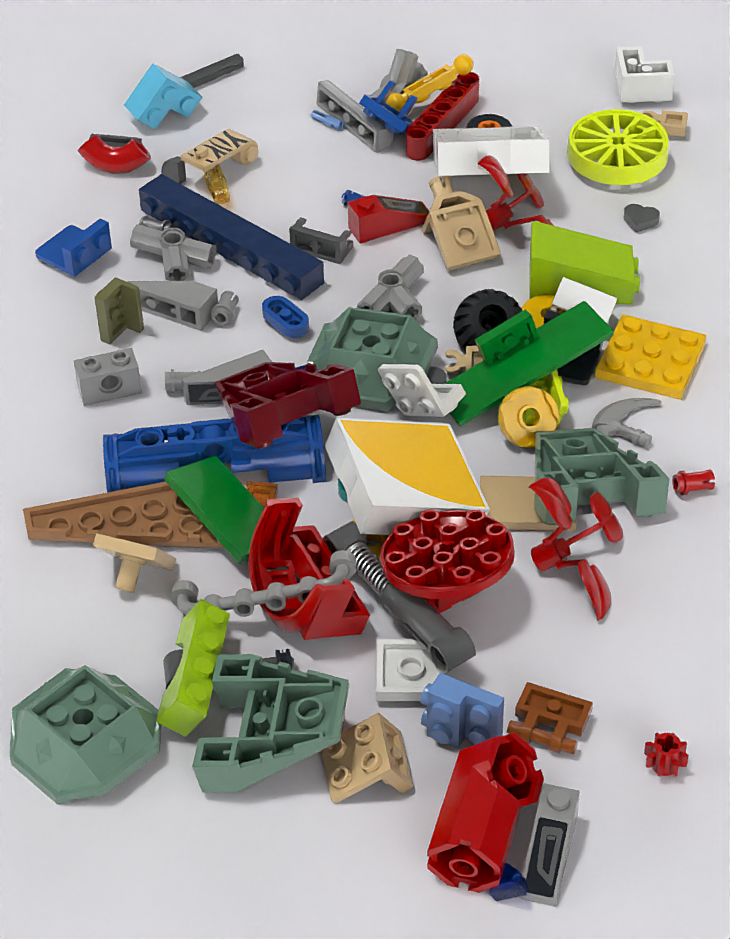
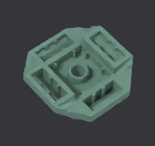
(368, 340)
(82, 734)

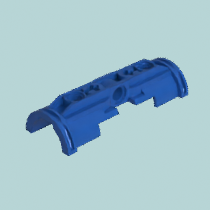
(144, 458)

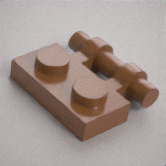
(554, 710)

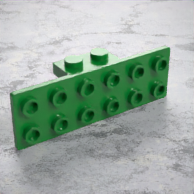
(521, 354)

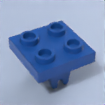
(377, 108)

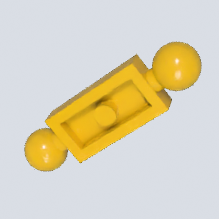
(437, 80)

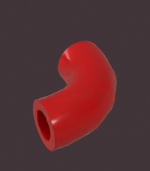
(114, 159)

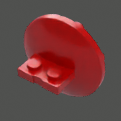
(447, 555)

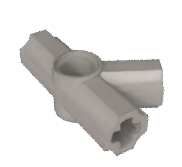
(403, 71)
(174, 249)
(393, 289)

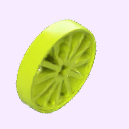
(639, 142)

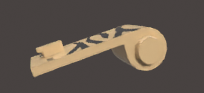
(221, 147)

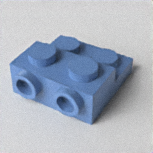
(461, 712)

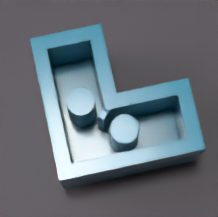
(158, 94)

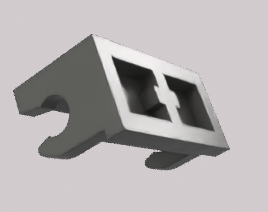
(319, 243)

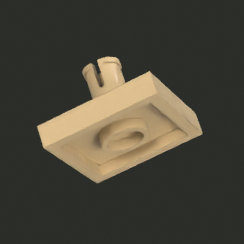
(133, 557)

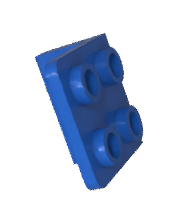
(75, 248)

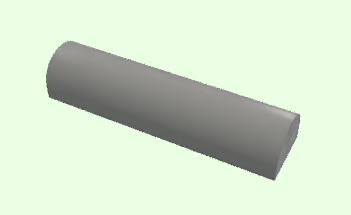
(344, 108)

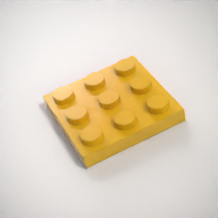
(651, 356)

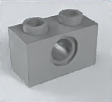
(107, 376)

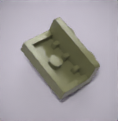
(118, 309)

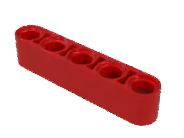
(442, 113)

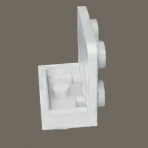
(415, 392)

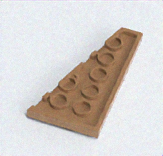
(137, 514)

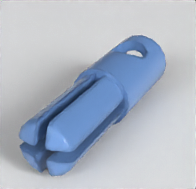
(328, 120)

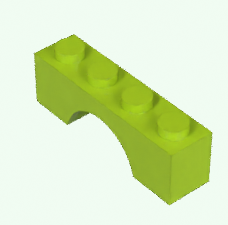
(190, 691)

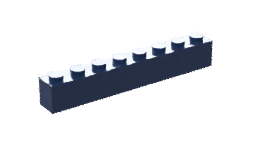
(233, 236)

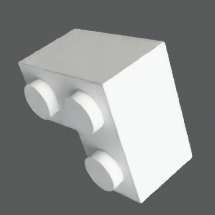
(642, 79)

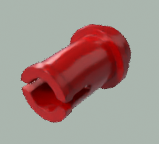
(693, 481)

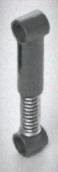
(445, 644)

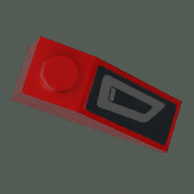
(382, 215)

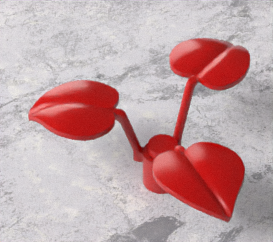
(500, 214)
(555, 551)

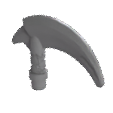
(609, 419)

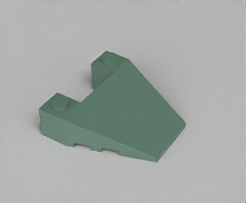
(590, 463)
(282, 723)

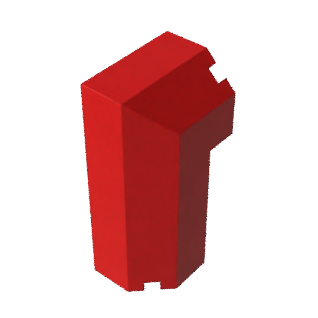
(482, 811)

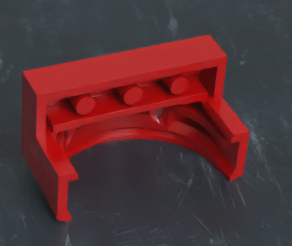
(279, 543)

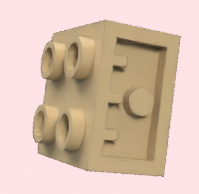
(366, 755)

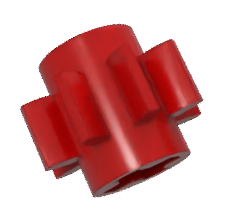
(666, 754)

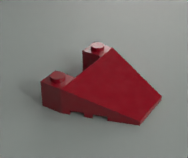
(279, 393)

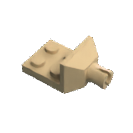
(460, 226)

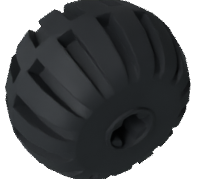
(480, 309)

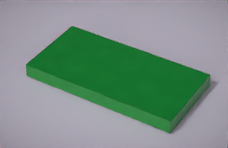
(219, 503)

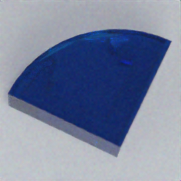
(511, 885)

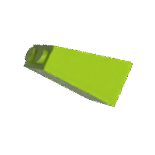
(583, 259)

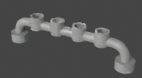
(341, 567)

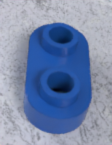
(285, 316)

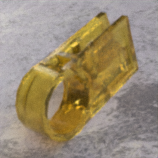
(217, 185)

